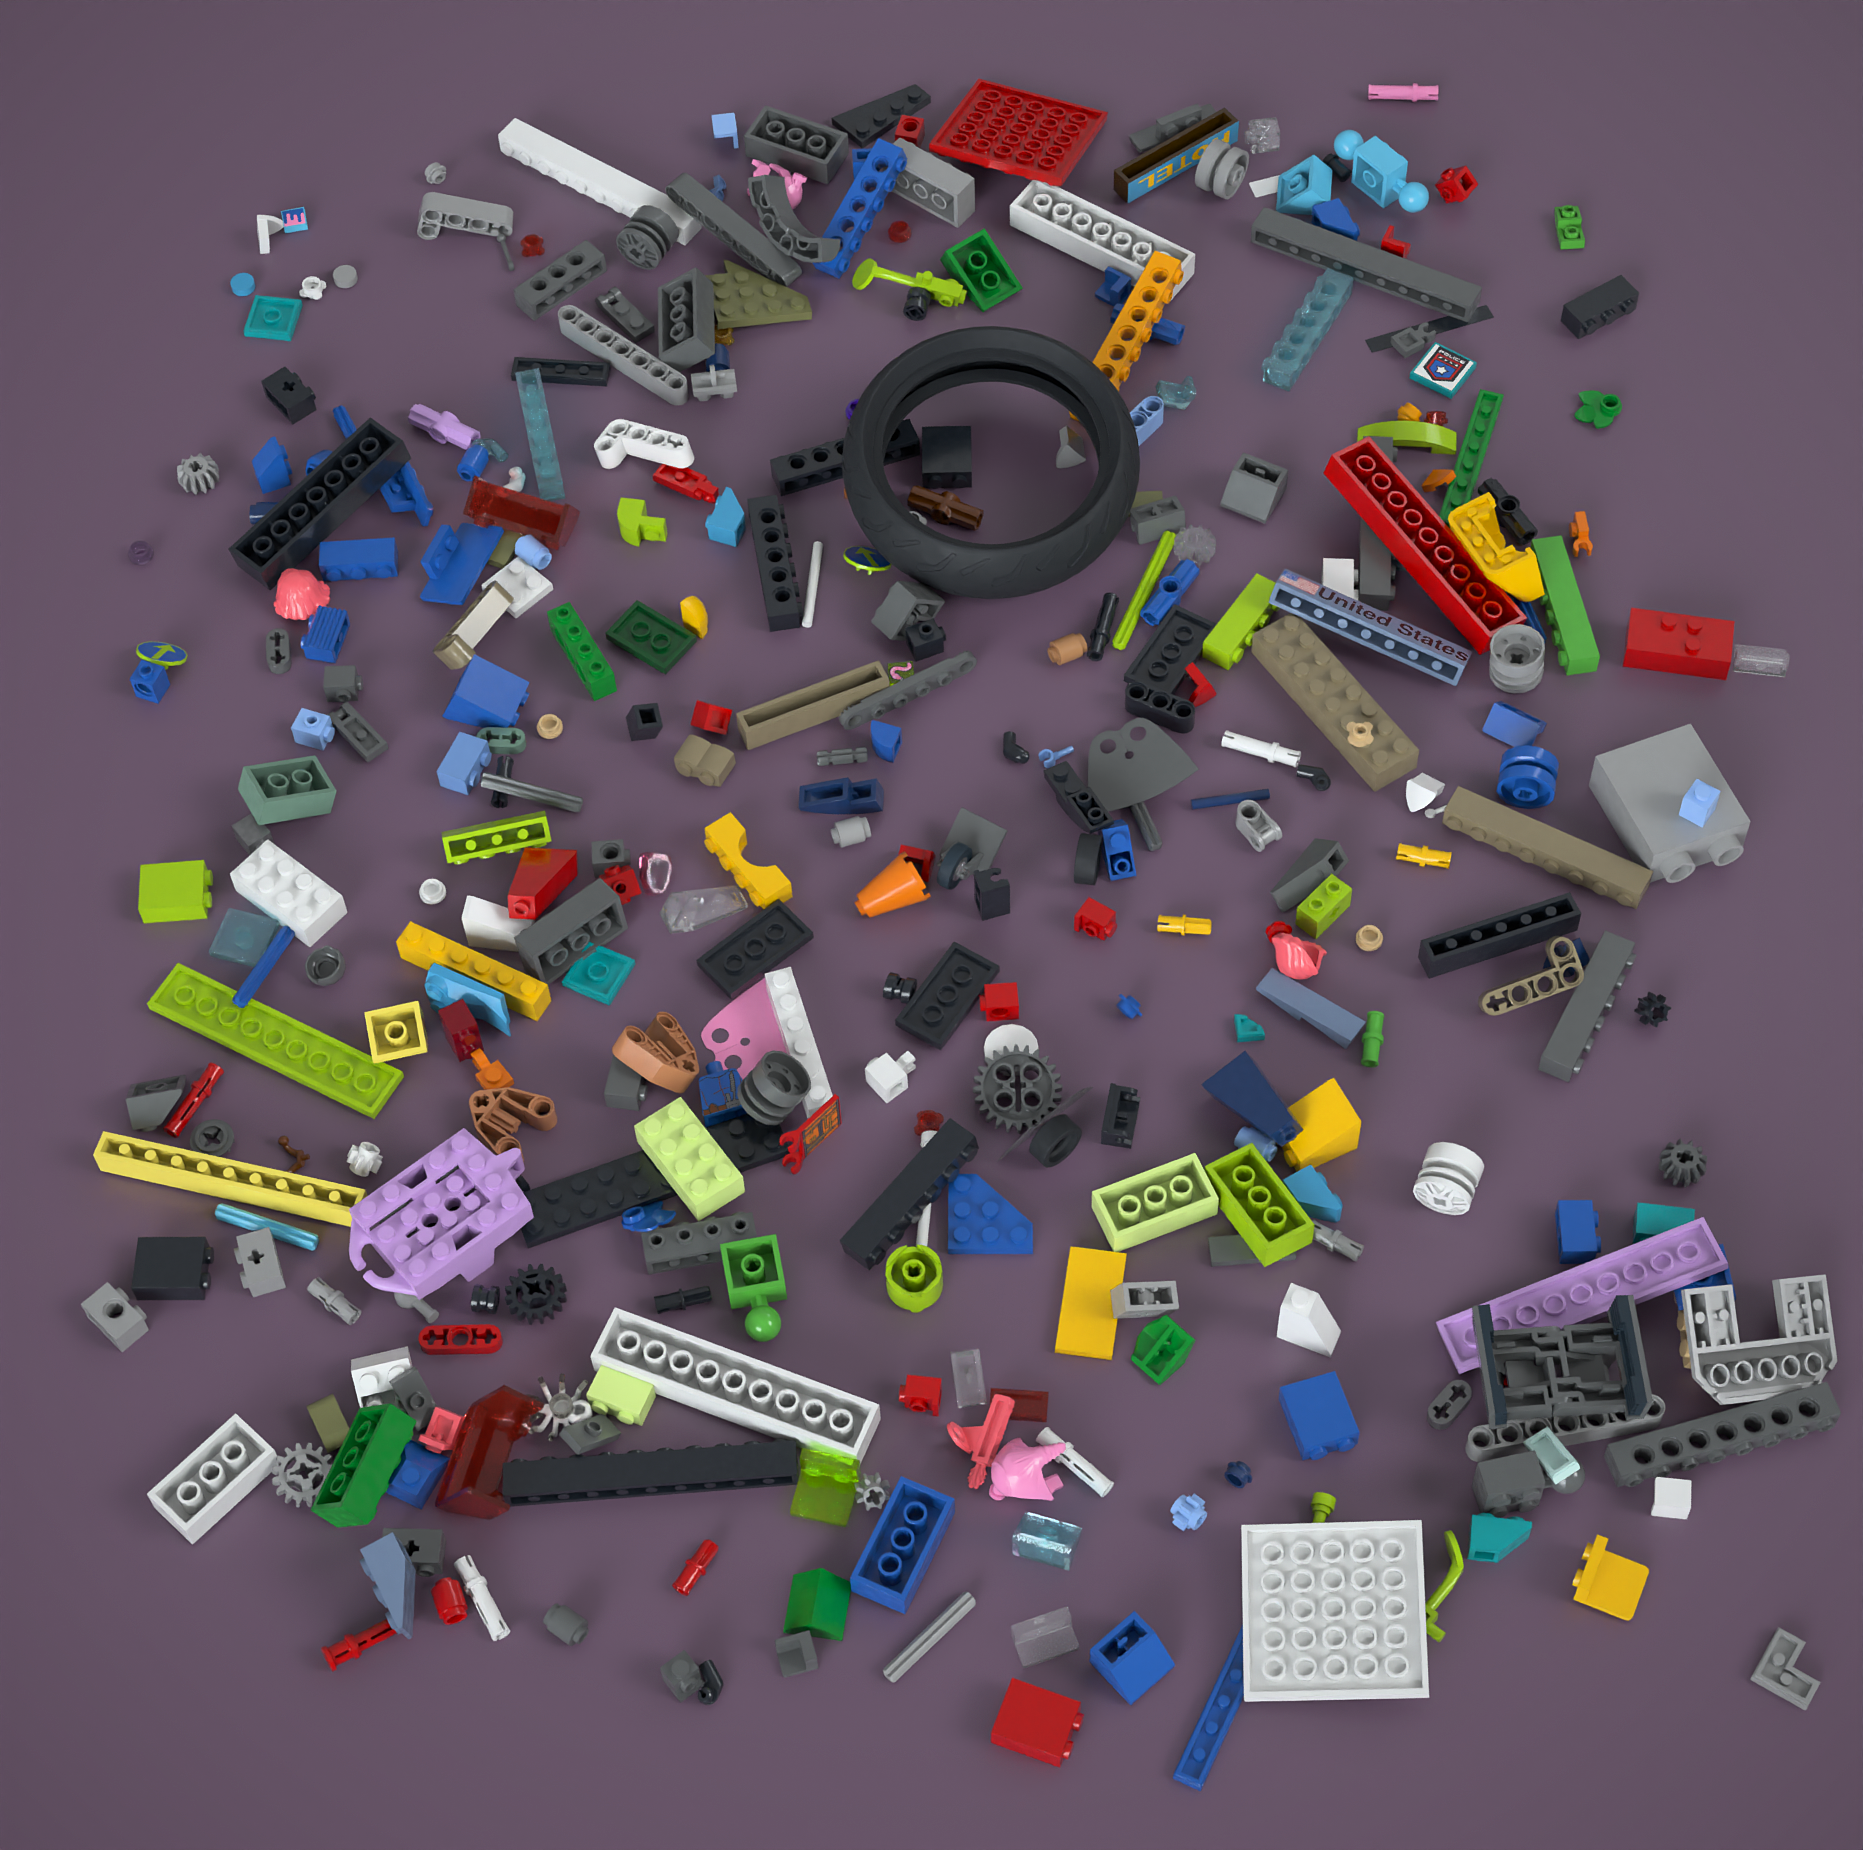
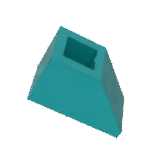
(1495, 1537)

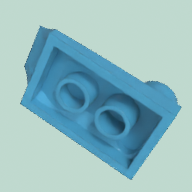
(484, 1003)

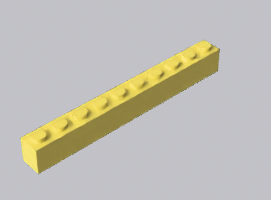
(227, 1178)

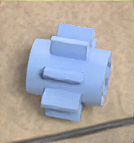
(1188, 1512)

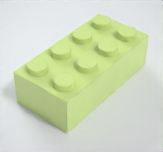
(689, 1159)
(1154, 1203)

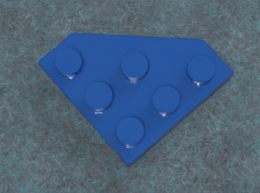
(984, 1221)

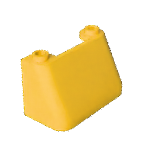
(1480, 535)

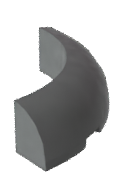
(781, 224)

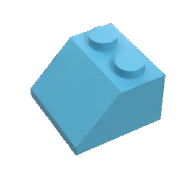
(1304, 187)

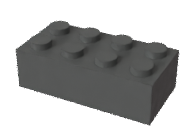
(796, 144)
(686, 320)
(560, 936)

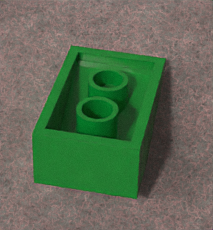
(981, 270)

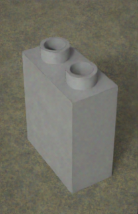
(1642, 799)

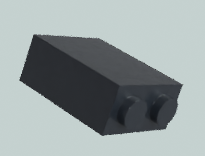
(946, 457)
(172, 1268)

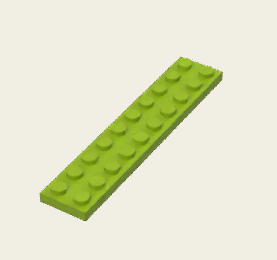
(276, 1041)

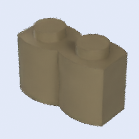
(704, 760)

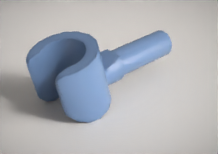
(1046, 753)

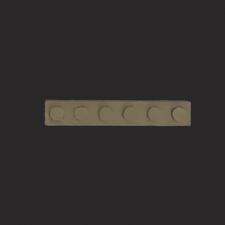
(809, 705)

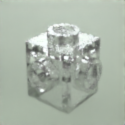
(1263, 135)

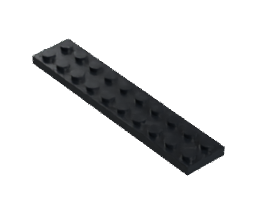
(636, 1182)

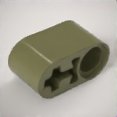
(329, 1422)

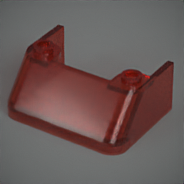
(520, 513)
(480, 1451)

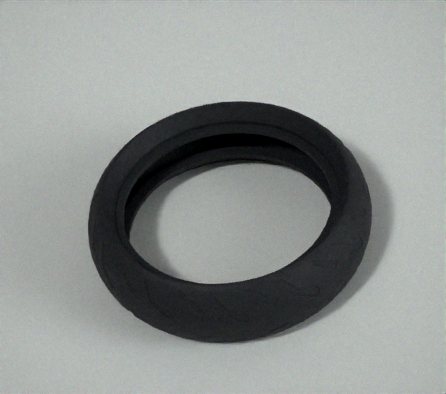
(1011, 358)

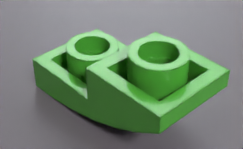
(1568, 227)

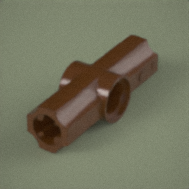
(945, 508)

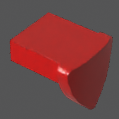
(1204, 689)
(921, 857)

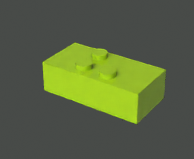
(1259, 1205)

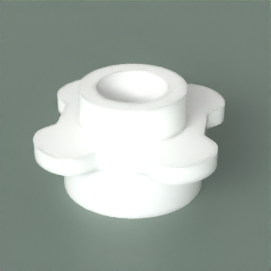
(312, 288)

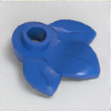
(646, 1217)

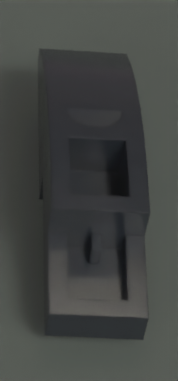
(1077, 800)

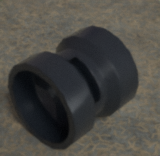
(917, 303)
(899, 987)

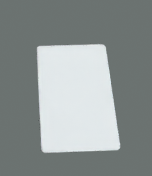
(1265, 186)

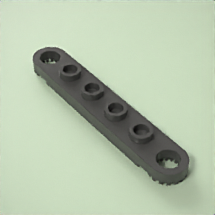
(907, 690)

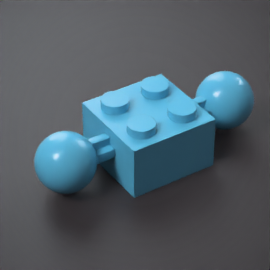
(1380, 171)

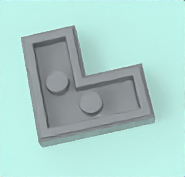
(1778, 1674)

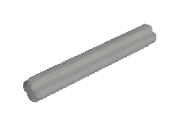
(929, 1636)

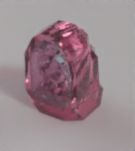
(654, 872)

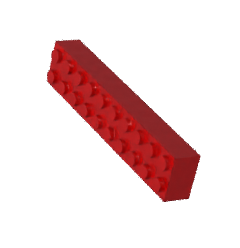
(1422, 542)

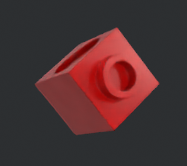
(911, 130)
(1000, 1001)

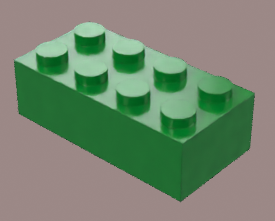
(364, 1465)

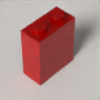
(1037, 1723)

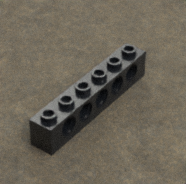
(824, 462)
(773, 563)

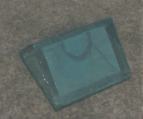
(1046, 1540)

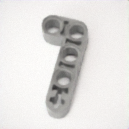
(462, 214)

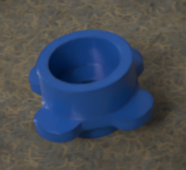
(1129, 1006)

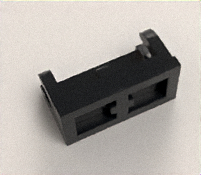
(991, 896)
(1120, 1116)

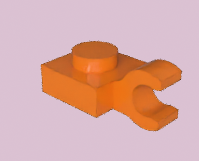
(1580, 531)
(490, 1075)

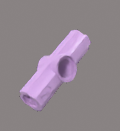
(443, 426)

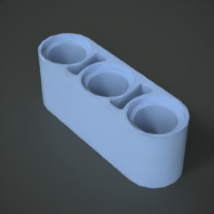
(1147, 417)

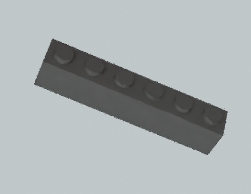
(1587, 1006)

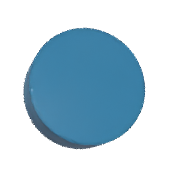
(242, 284)

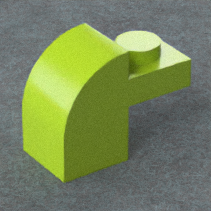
(636, 525)

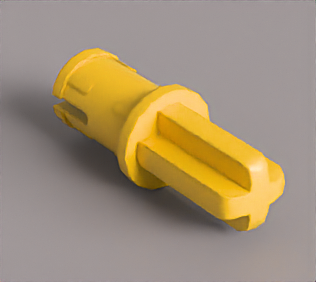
(1185, 925)

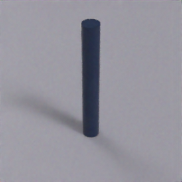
(1229, 799)

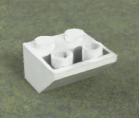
(373, 1373)

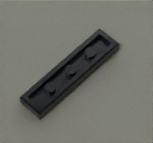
(565, 371)

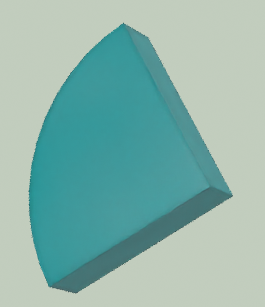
(1247, 1029)

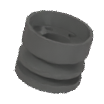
(647, 237)
(774, 1087)

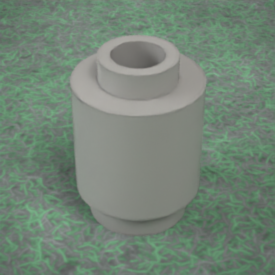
(850, 831)

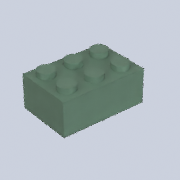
(286, 790)

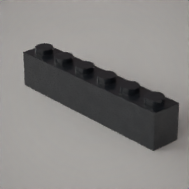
(1499, 935)
(910, 1194)

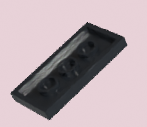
(1170, 649)
(755, 949)
(947, 995)

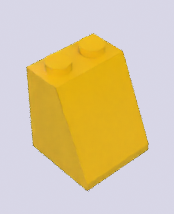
(1328, 1126)

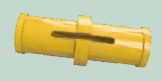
(1423, 855)

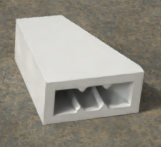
(490, 926)
(1307, 1321)

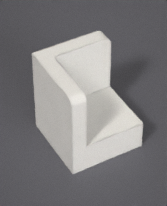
(1671, 1498)

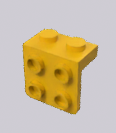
(1609, 1581)

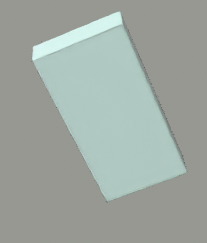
(1552, 1455)

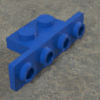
(406, 494)

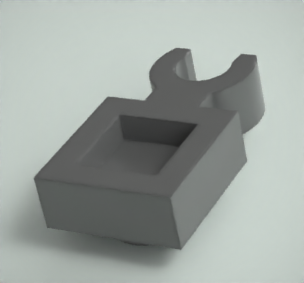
(1410, 341)

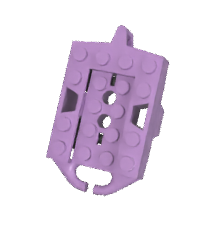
(413, 1200)

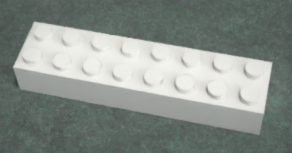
(1092, 232)

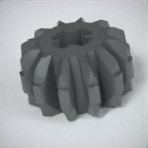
(1673, 1168)

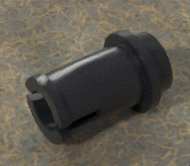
(1337, 167)

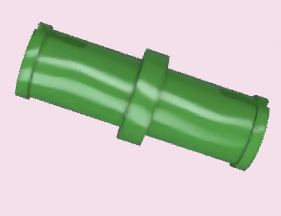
(1372, 1039)

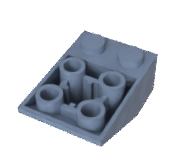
(394, 1575)

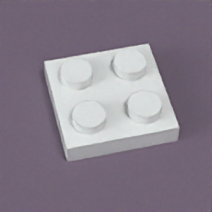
(523, 584)

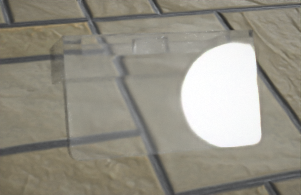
(1760, 660)
(1044, 1637)

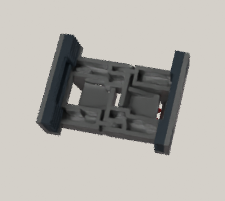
(1584, 1361)

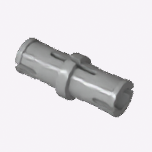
(1336, 1241)
(334, 1300)

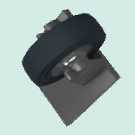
(969, 847)

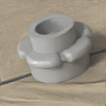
(435, 173)

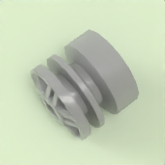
(1516, 658)

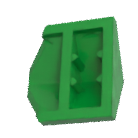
(1162, 1348)

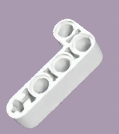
(642, 441)

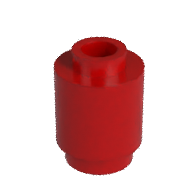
(449, 1600)

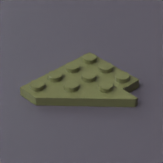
(752, 299)

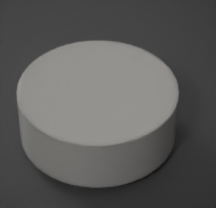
(345, 276)

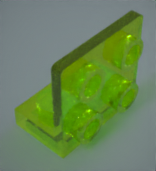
(825, 1487)

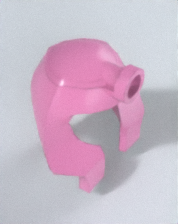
(792, 183)
(1019, 1473)

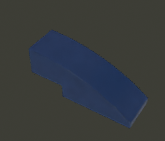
(842, 797)

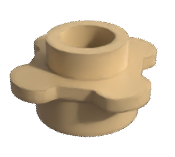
(1357, 739)

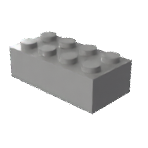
(935, 185)

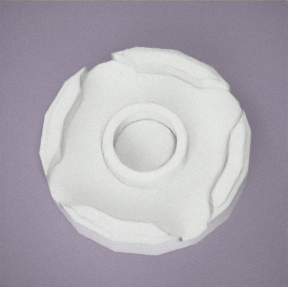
(1009, 1036)

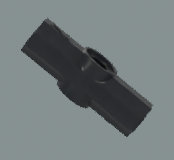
(1509, 512)

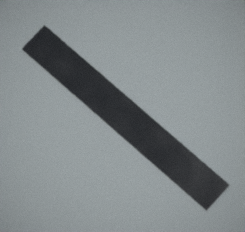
(1439, 325)

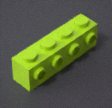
(495, 837)

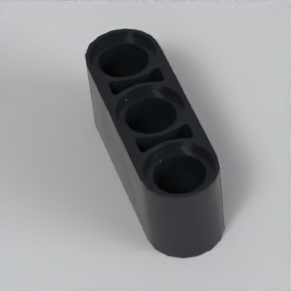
(1144, 701)

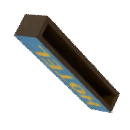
(1173, 155)

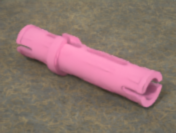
(1403, 92)

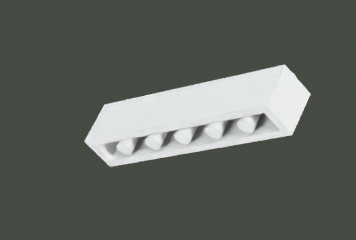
(797, 1035)

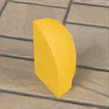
(694, 616)

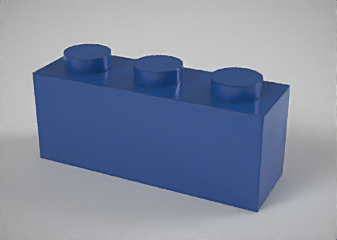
(358, 559)

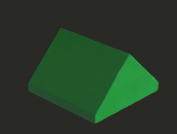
(818, 1604)

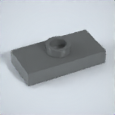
(414, 1397)
(590, 1433)

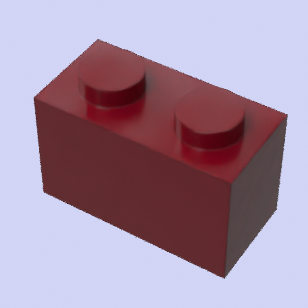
(460, 1029)

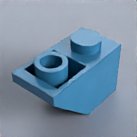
(727, 520)
(1313, 1195)

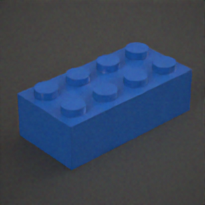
(902, 1545)

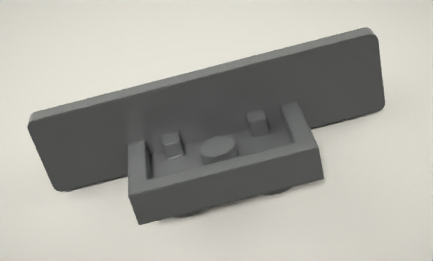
(1169, 126)

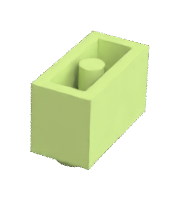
(621, 1396)

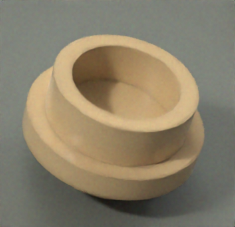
(549, 726)
(1369, 938)

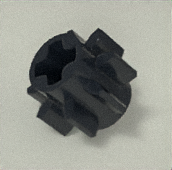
(1658, 1014)

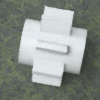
(364, 1159)

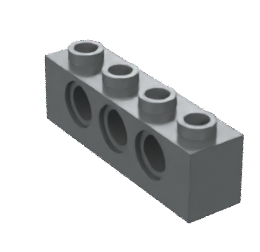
(560, 280)

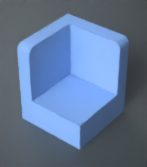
(725, 126)

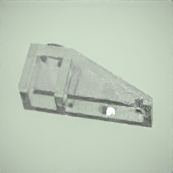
(697, 908)

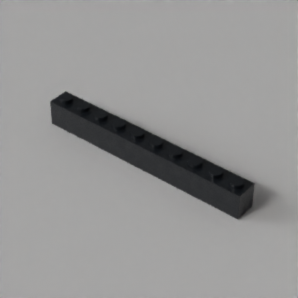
(650, 1473)

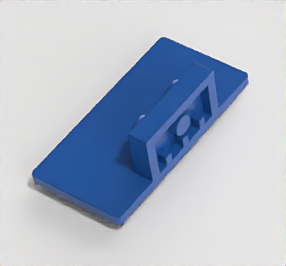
(457, 561)

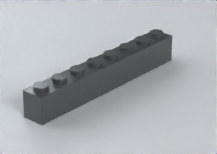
(1374, 556)

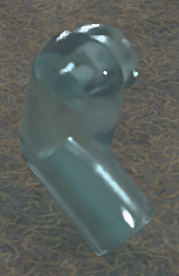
(493, 448)

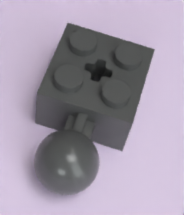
(1517, 1484)

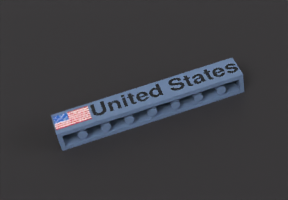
(1370, 627)

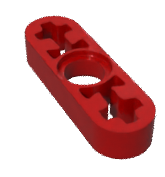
(439, 1347)

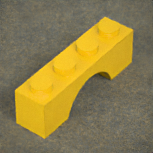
(764, 884)

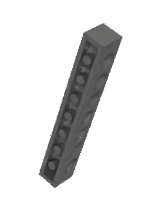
(1814, 1399)

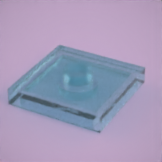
(243, 937)

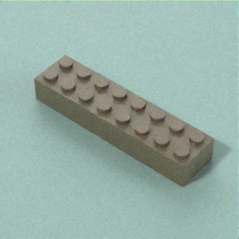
(1333, 700)

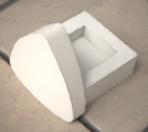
(266, 226)
(1422, 791)

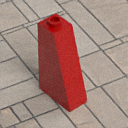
(540, 880)

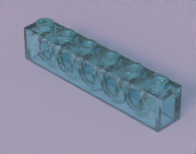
(1307, 329)
(540, 435)

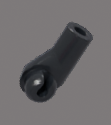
(1012, 750)
(1316, 775)
(713, 1685)

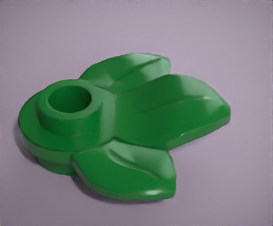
(1598, 408)

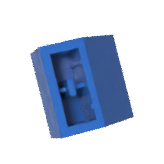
(1131, 1658)

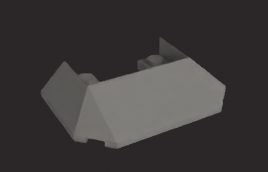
(1766, 1367)

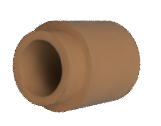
(1067, 648)

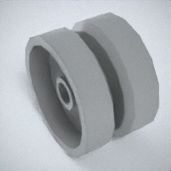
(1221, 169)

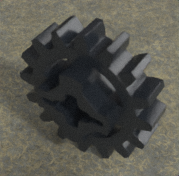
(535, 1294)

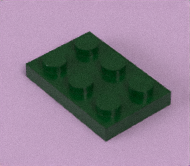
(651, 637)

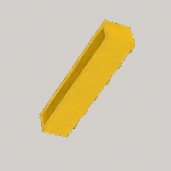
(520, 991)

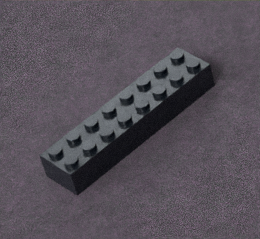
(320, 503)

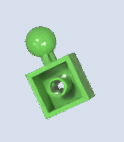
(754, 1280)

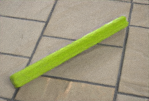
(1144, 590)

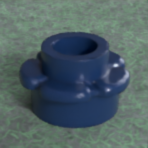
(1238, 1474)

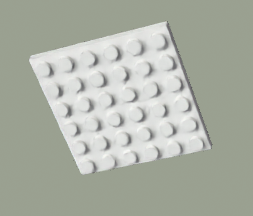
(1334, 1611)

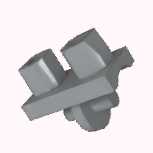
(713, 383)

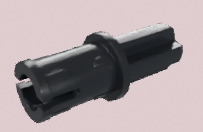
(682, 1299)

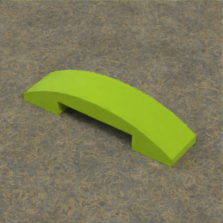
(1413, 434)

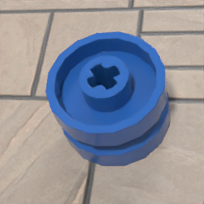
(1527, 777)

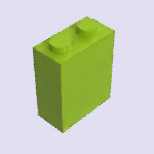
(174, 891)

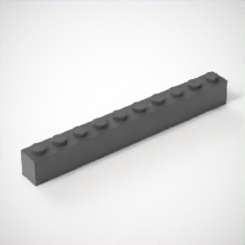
(1366, 264)

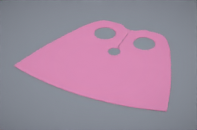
(749, 1018)

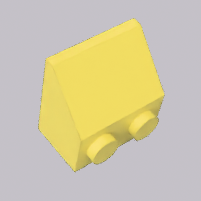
(396, 1032)

